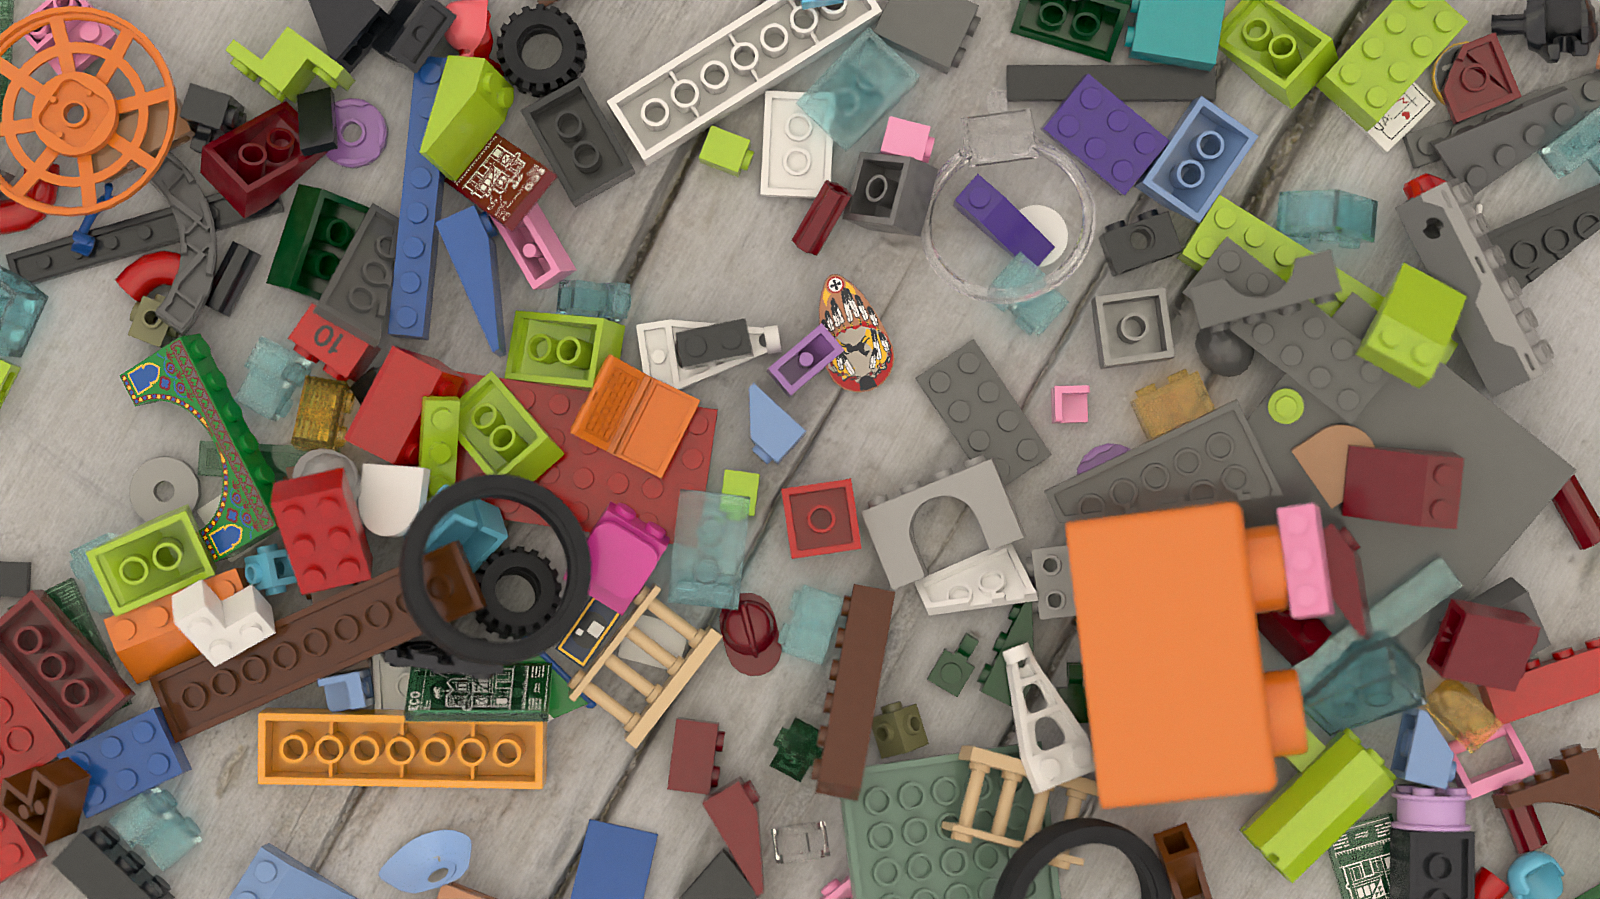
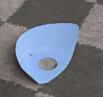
(415, 862)

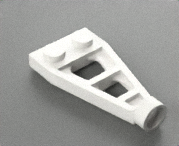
(660, 357)
(1060, 763)

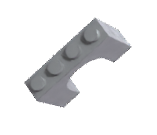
(893, 520)

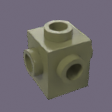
(145, 326)
(898, 730)

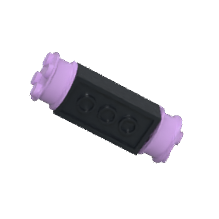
(1431, 844)

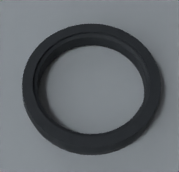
(546, 505)
(1074, 832)

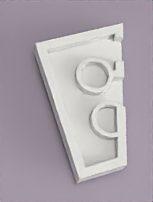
(977, 583)

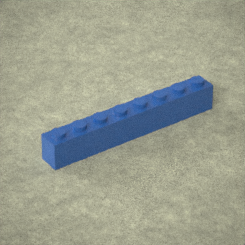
(418, 213)

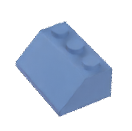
(1197, 160)

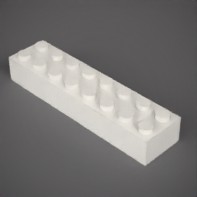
(732, 70)

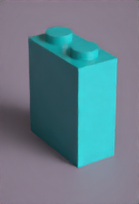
(1176, 32)

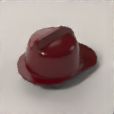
(751, 635)

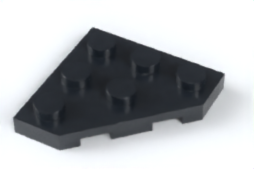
(429, 656)

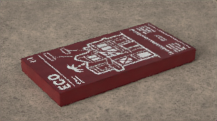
(504, 181)

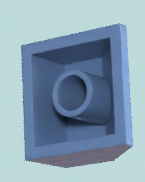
(771, 428)
(1422, 751)

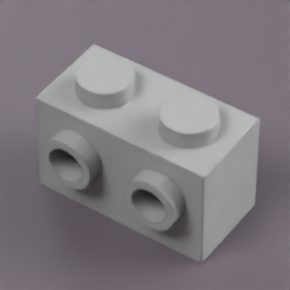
(1052, 582)

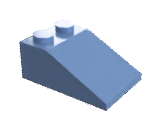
(280, 876)

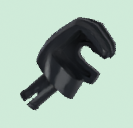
(1552, 27)

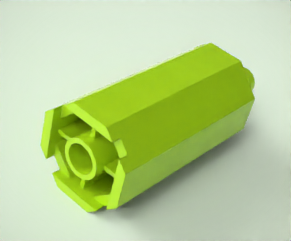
(1318, 805)

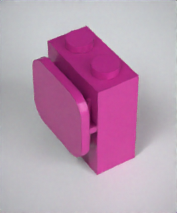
(622, 555)

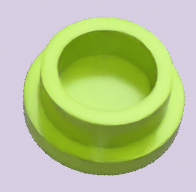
(1285, 406)

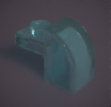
(594, 299)

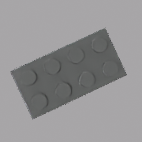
(982, 412)

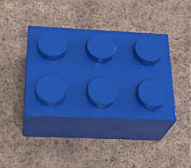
(128, 760)

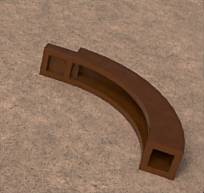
(1182, 863)

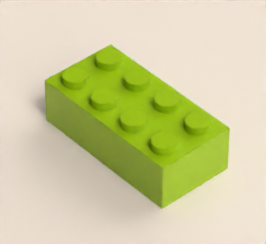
(1390, 57)

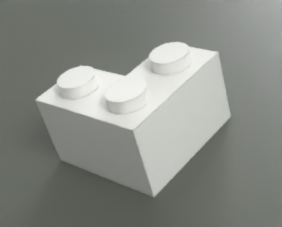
(224, 626)

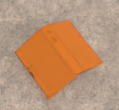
(634, 416)

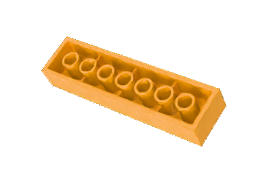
(385, 750)

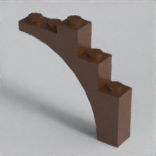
(1569, 782)

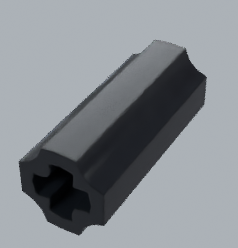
(232, 278)

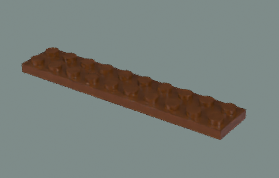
(313, 645)

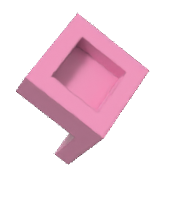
(1069, 404)

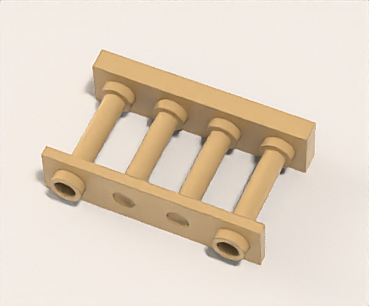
(657, 696)
(1012, 773)

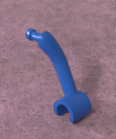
(83, 242)

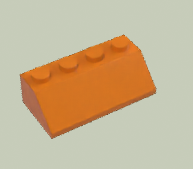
(151, 641)

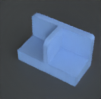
(348, 690)

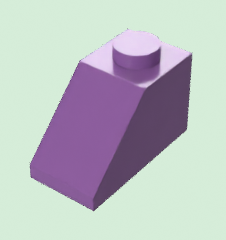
(805, 360)

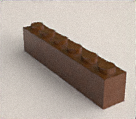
(855, 692)

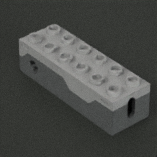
(1460, 255)

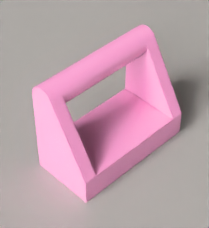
(1495, 778)

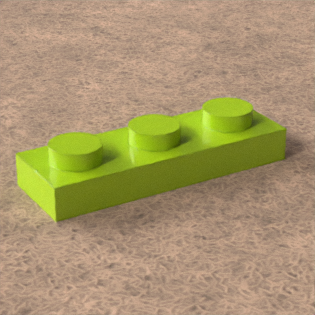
(439, 440)

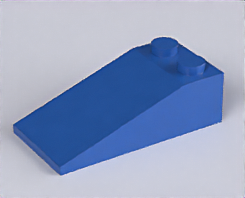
(474, 254)
(614, 862)

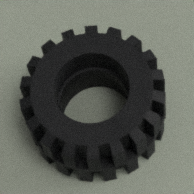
(535, 22)
(537, 573)

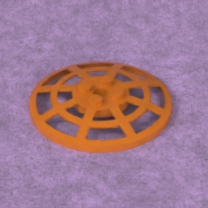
(99, 104)

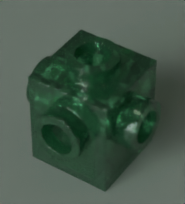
(800, 743)

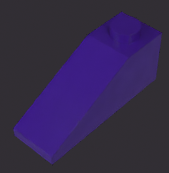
(1002, 221)

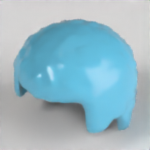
(1535, 877)

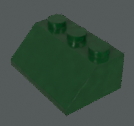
(1074, 25)
(314, 240)

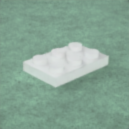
(794, 149)

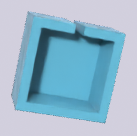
(476, 526)

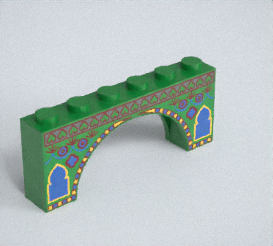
(190, 378)

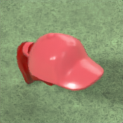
(471, 30)

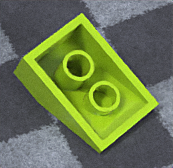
(1276, 49)
(465, 113)
(1412, 326)
(561, 348)
(503, 433)
(151, 560)

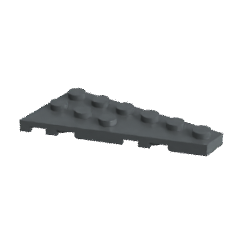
(1188, 466)

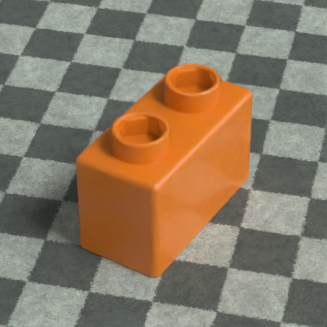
(1178, 654)

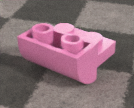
(77, 32)

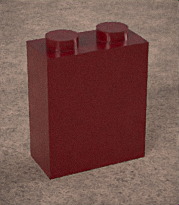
(1483, 645)

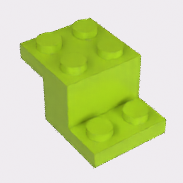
(289, 66)

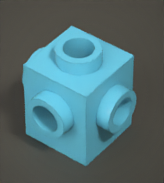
(269, 570)

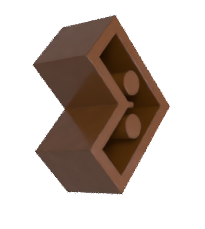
(46, 799)

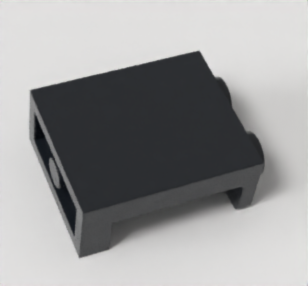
(414, 33)

